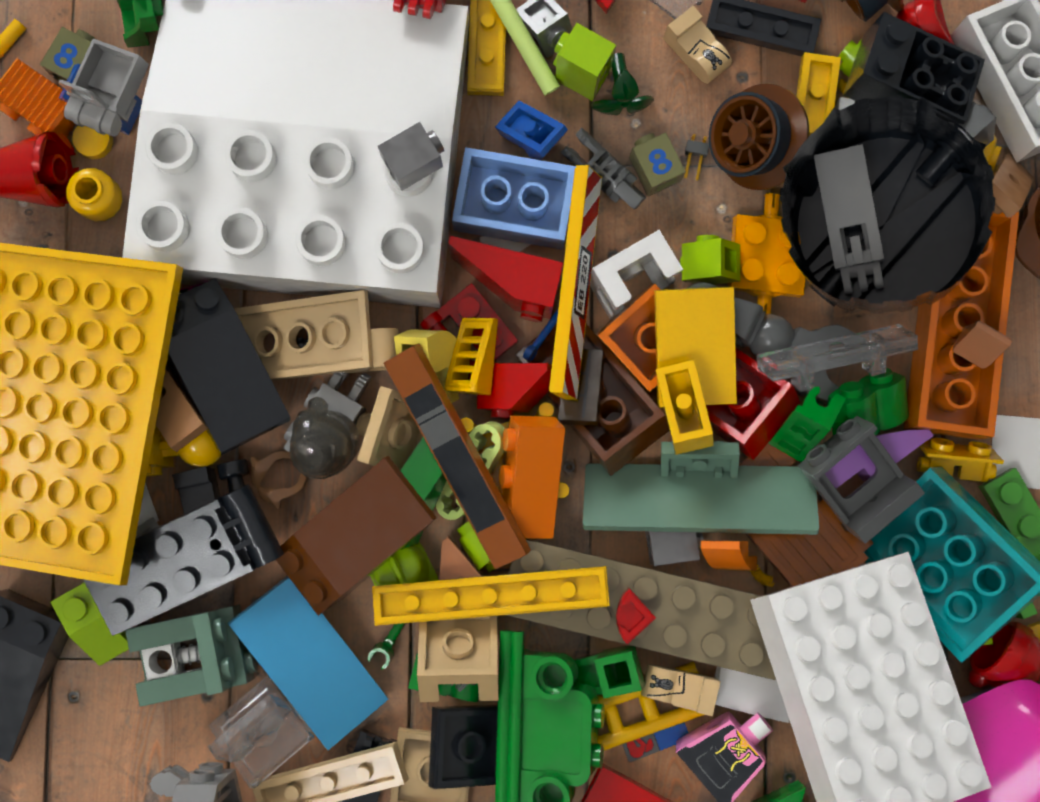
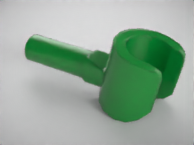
(386, 646)

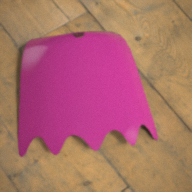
(1008, 740)

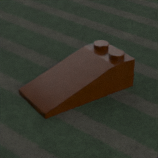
(627, 413)
(354, 535)

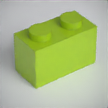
(583, 60)

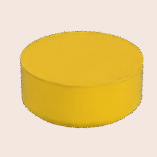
(90, 143)

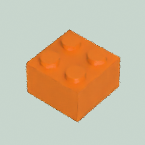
(633, 338)

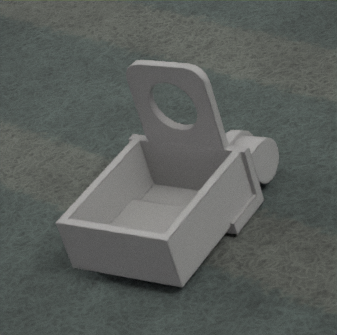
(104, 88)

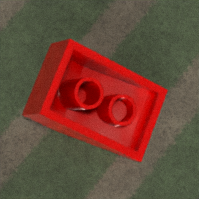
(517, 278)
(759, 408)

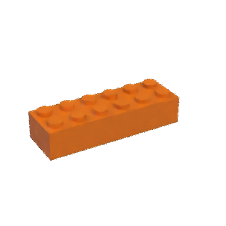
(944, 388)

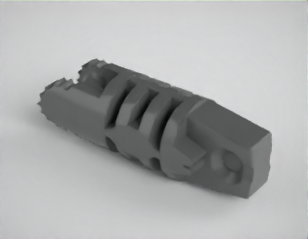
(616, 178)

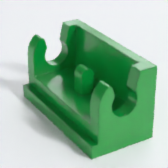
(807, 425)

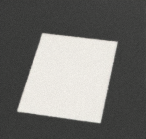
(1019, 446)

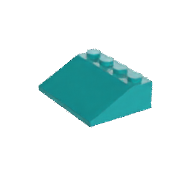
(964, 560)

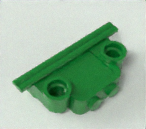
(543, 725)

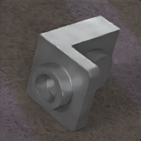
(545, 23)

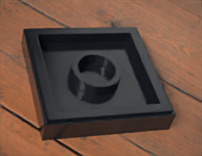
(463, 746)

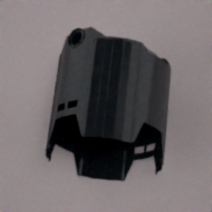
(927, 196)

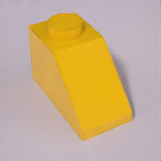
(685, 407)

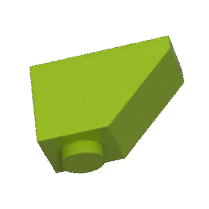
(87, 627)

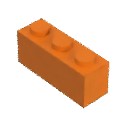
(532, 472)

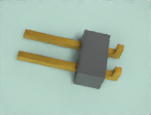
(696, 149)

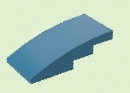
(308, 662)

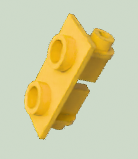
(973, 459)

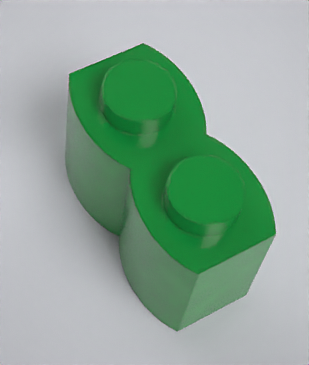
(876, 399)

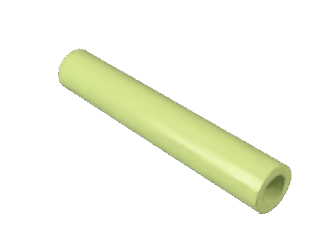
(526, 45)

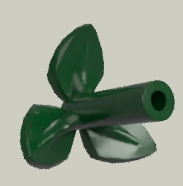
(623, 91)

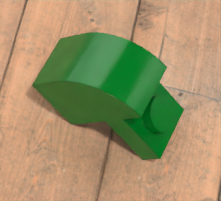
(611, 671)

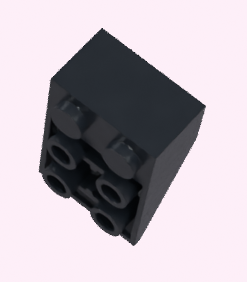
(914, 64)

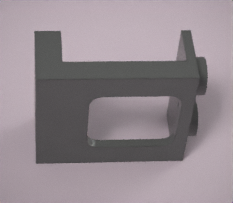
(878, 498)

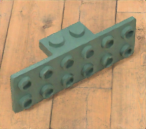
(700, 494)

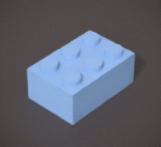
(513, 198)

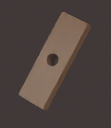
(1010, 185)
(176, 415)

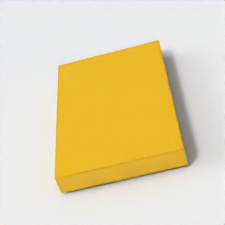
(700, 328)

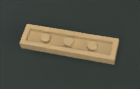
(337, 778)

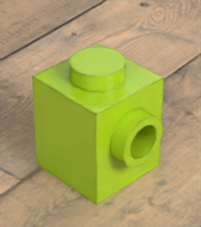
(710, 260)

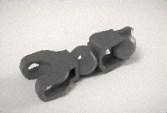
(773, 332)

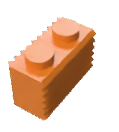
(34, 99)

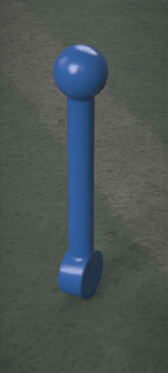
(531, 350)

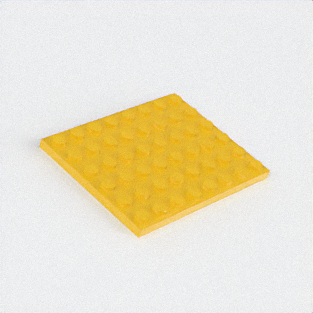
(78, 405)

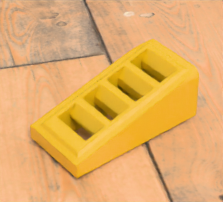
(482, 371)

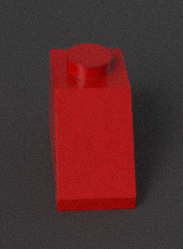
(515, 388)

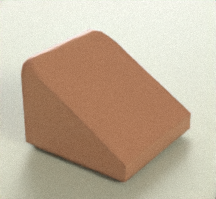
(981, 344)

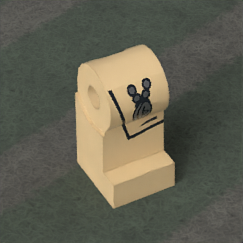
(697, 46)
(681, 688)

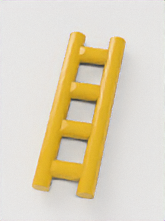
(653, 720)

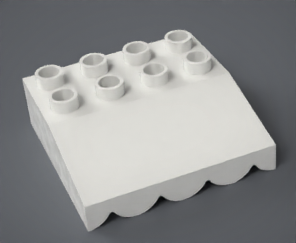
(267, 143)

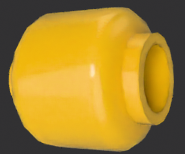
(94, 194)

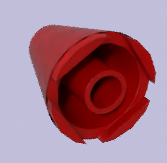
(37, 169)

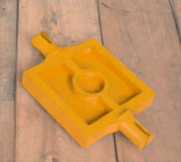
(764, 256)

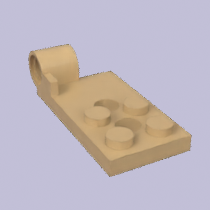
(336, 330)

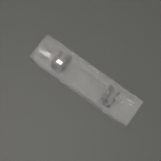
(866, 347)

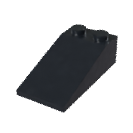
(222, 369)
(28, 654)

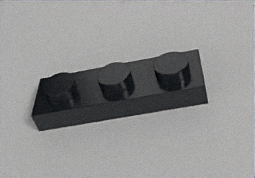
(763, 26)

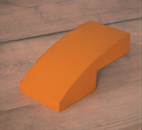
(728, 555)

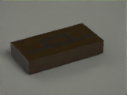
(587, 406)

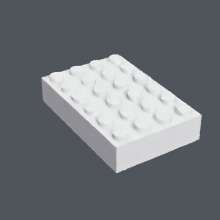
(870, 687)

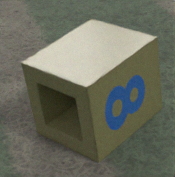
(65, 52)
(656, 163)

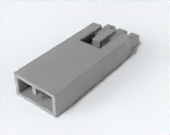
(849, 203)

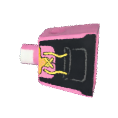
(725, 753)

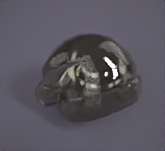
(323, 441)

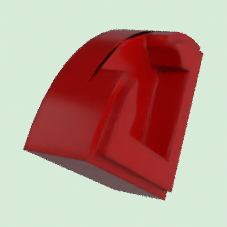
(632, 616)

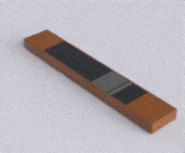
(457, 456)

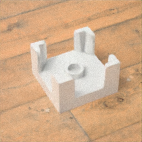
(651, 254)

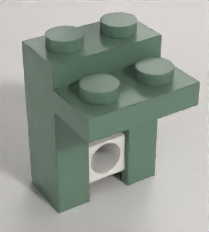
(221, 653)

